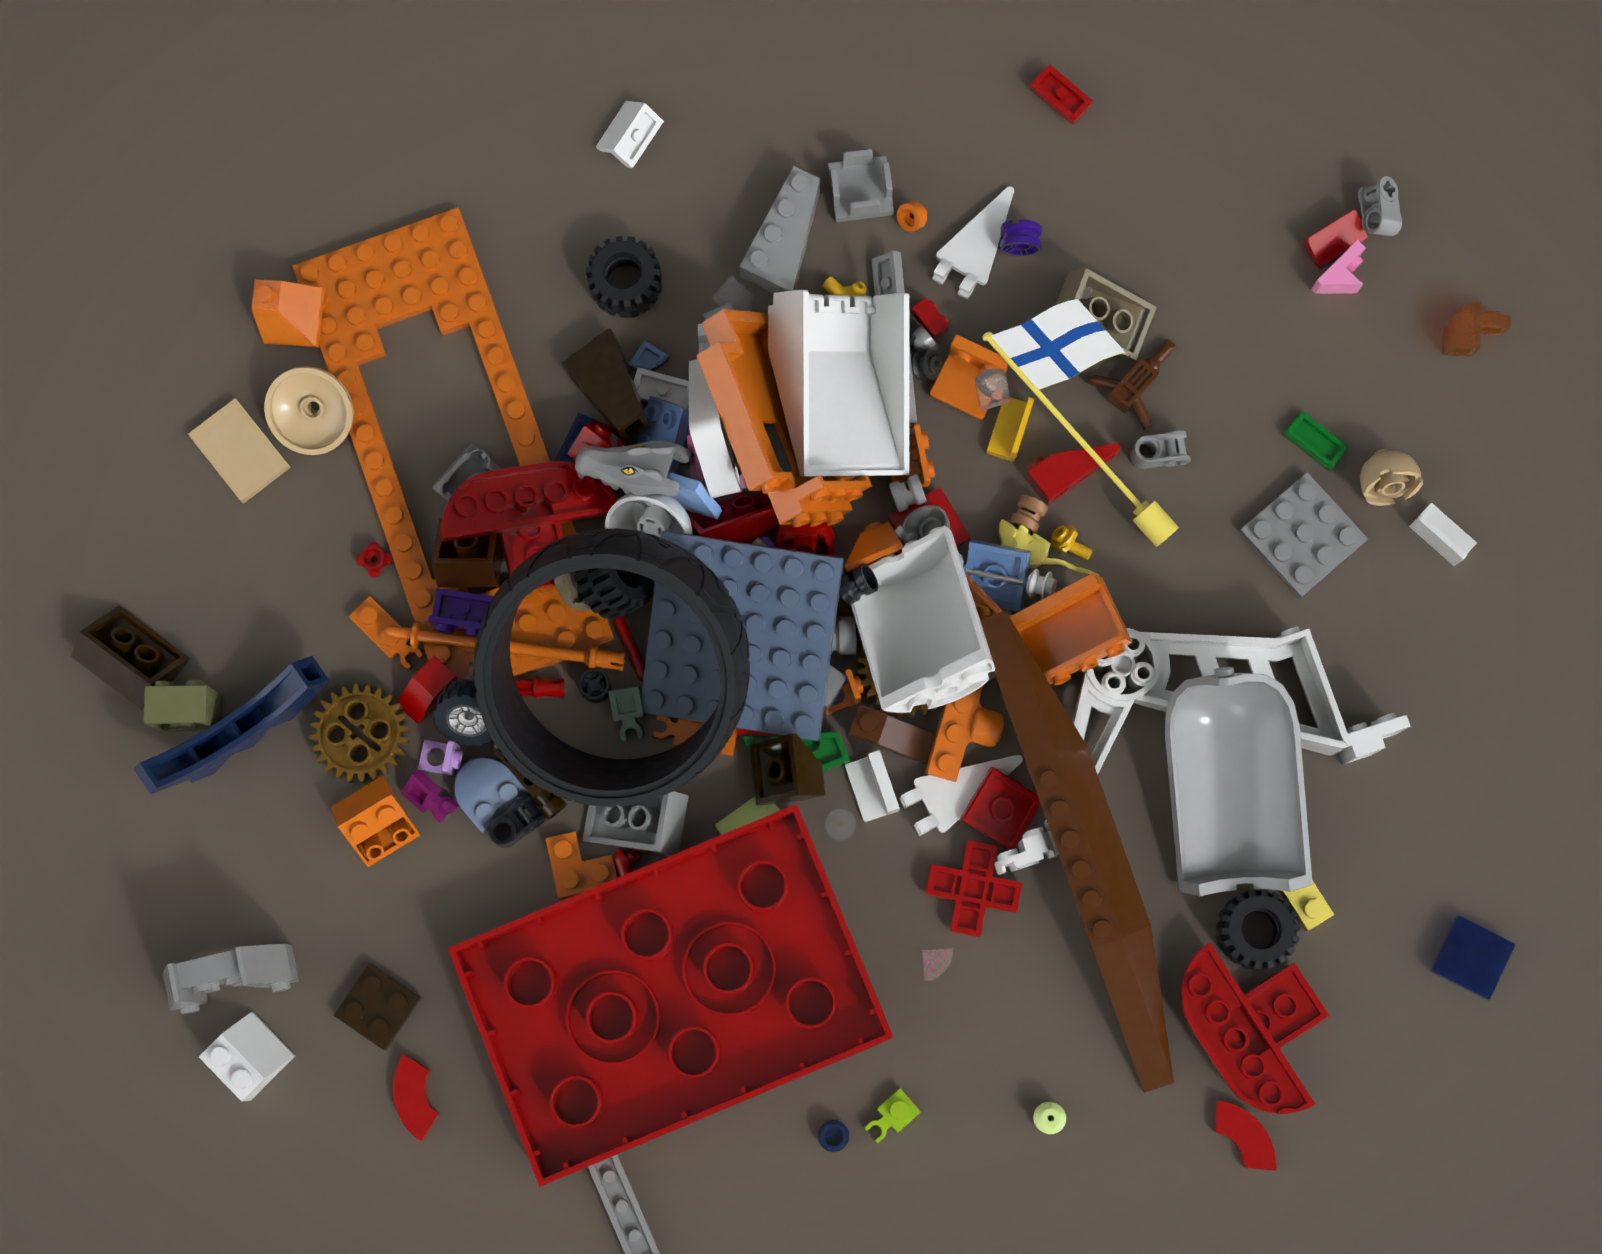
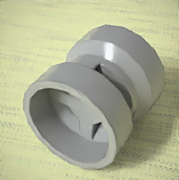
(908, 493)

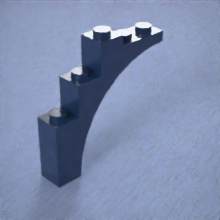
(236, 732)

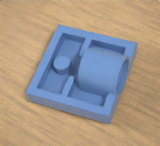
(667, 423)

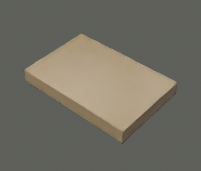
(239, 450)

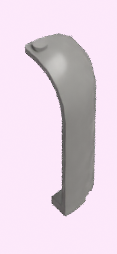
(1236, 785)

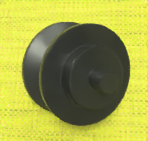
(926, 364)

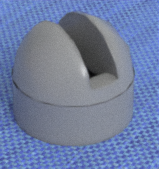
(921, 340)

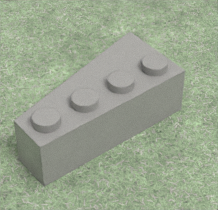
(782, 239)

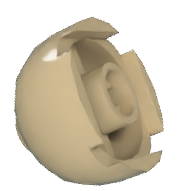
(1389, 476)

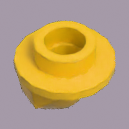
(1064, 540)

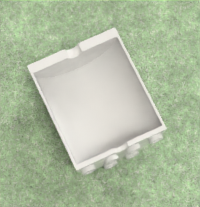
(923, 627)

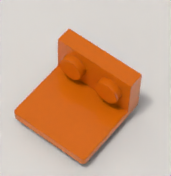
(957, 377)

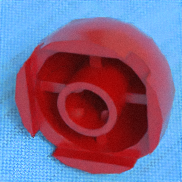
(814, 539)

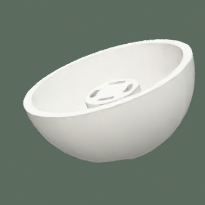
(649, 514)

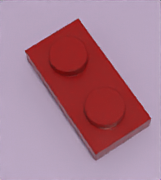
(1061, 94)

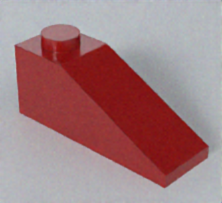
(1065, 470)

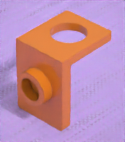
(852, 692)

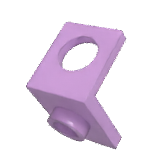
(451, 761)

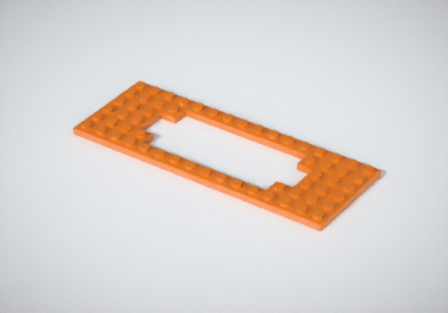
(391, 280)

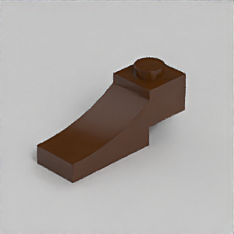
(892, 734)

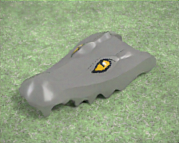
(635, 467)

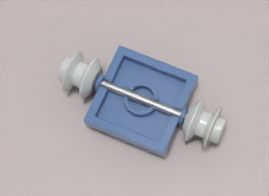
(1004, 574)

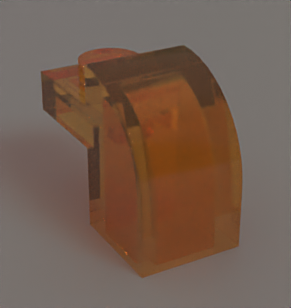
(1464, 329)

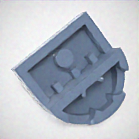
(486, 789)

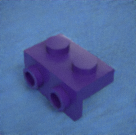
(458, 611)

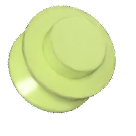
(1049, 1117)

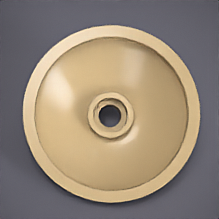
(296, 422)

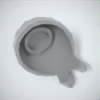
(921, 522)

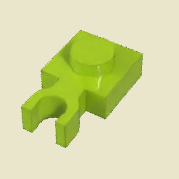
(896, 1112)

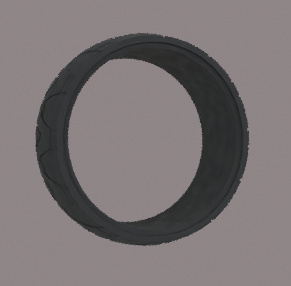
(562, 767)

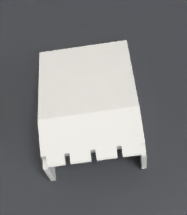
(843, 380)

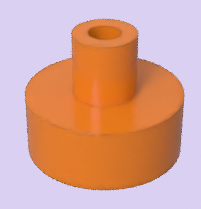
(912, 216)

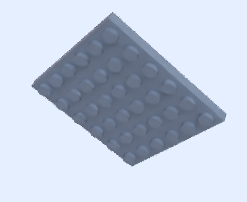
(789, 622)

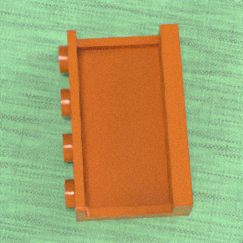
(1073, 629)

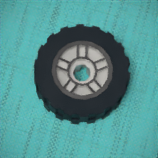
(459, 714)

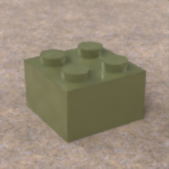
(181, 707)

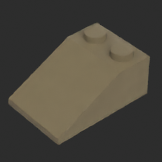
(1116, 309)

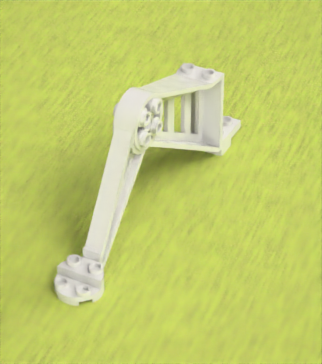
(1328, 737)

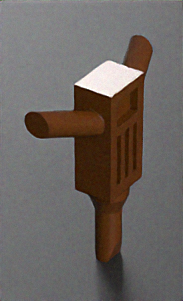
(1130, 389)

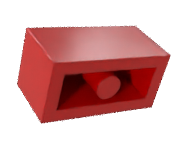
(929, 318)

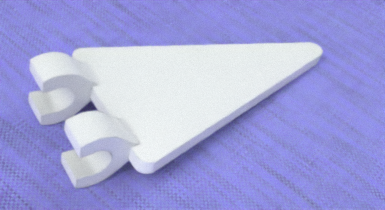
(974, 246)
(949, 799)

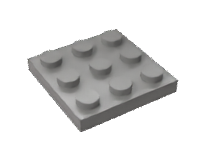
(1303, 535)

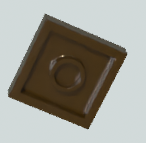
(377, 1006)

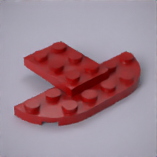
(524, 507)
(1248, 1029)

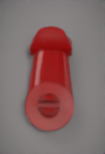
(624, 860)

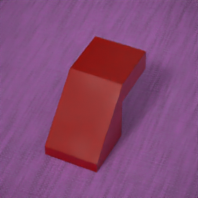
(424, 688)

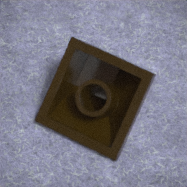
(785, 771)

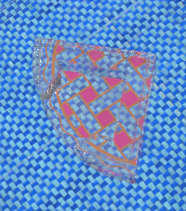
(935, 962)

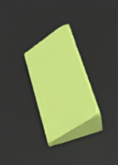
(744, 815)

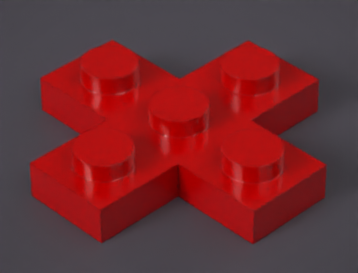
(973, 888)

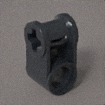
(518, 821)

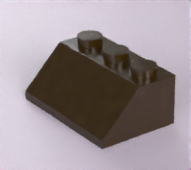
(127, 654)

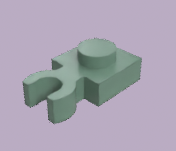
(627, 706)

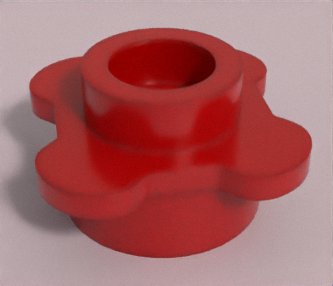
(368, 553)

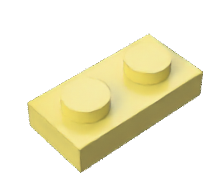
(1309, 906)

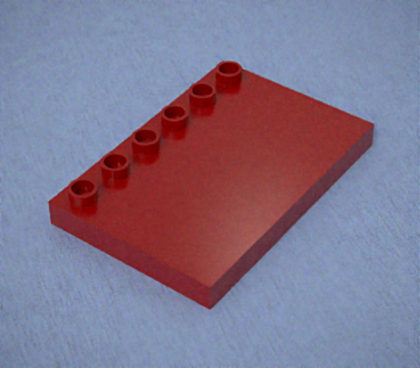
(669, 994)

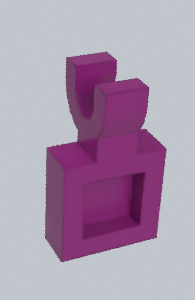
(424, 795)

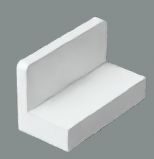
(630, 132)
(1443, 534)
(872, 787)

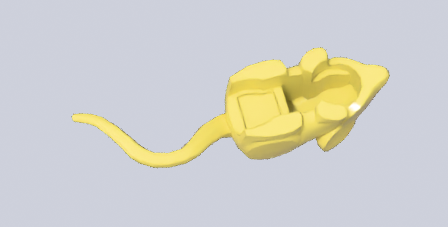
(1036, 544)

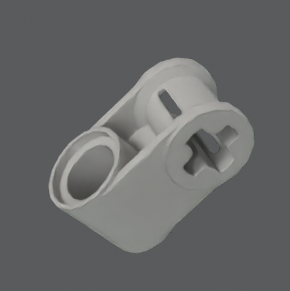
(1379, 209)
(1166, 450)

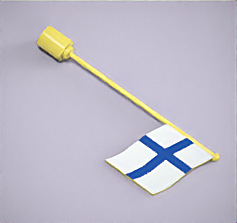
(1056, 349)

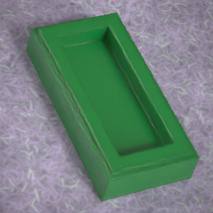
(1315, 440)

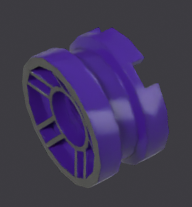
(1020, 238)

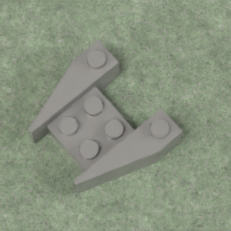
(251, 966)

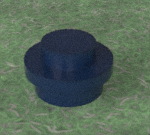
(833, 1135)

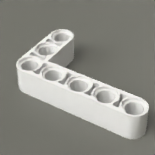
(710, 437)

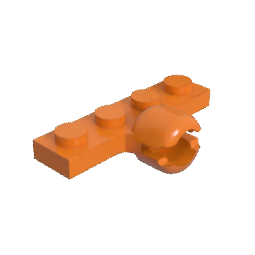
(960, 724)

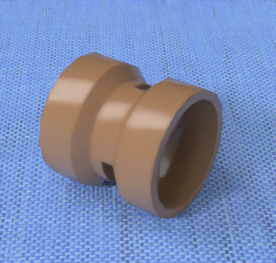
(1028, 513)

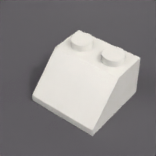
(247, 1056)

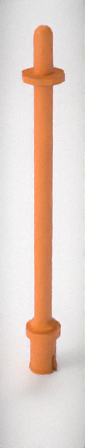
(591, 657)

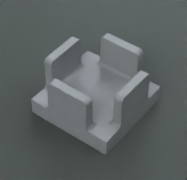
(861, 186)

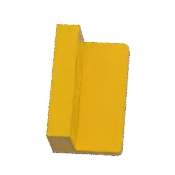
(1009, 429)

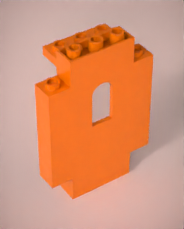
(748, 397)

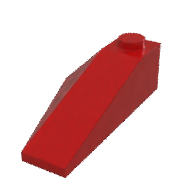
(740, 520)

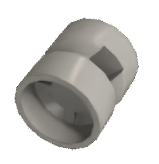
(845, 635)

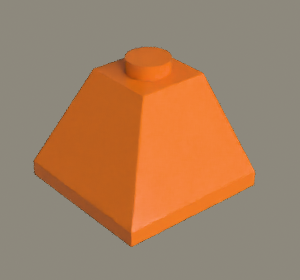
(288, 313)
(873, 544)

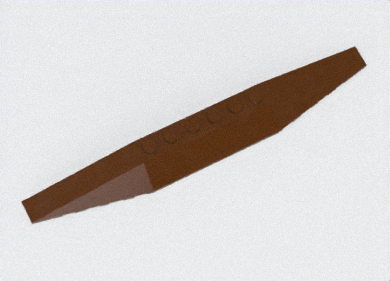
(1087, 849)

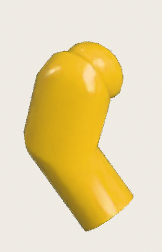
(833, 287)

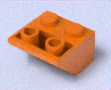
(374, 821)

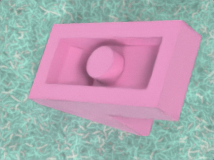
(1339, 276)

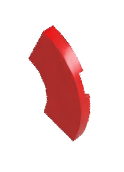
(411, 1097)
(1247, 1134)

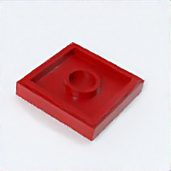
(1001, 809)

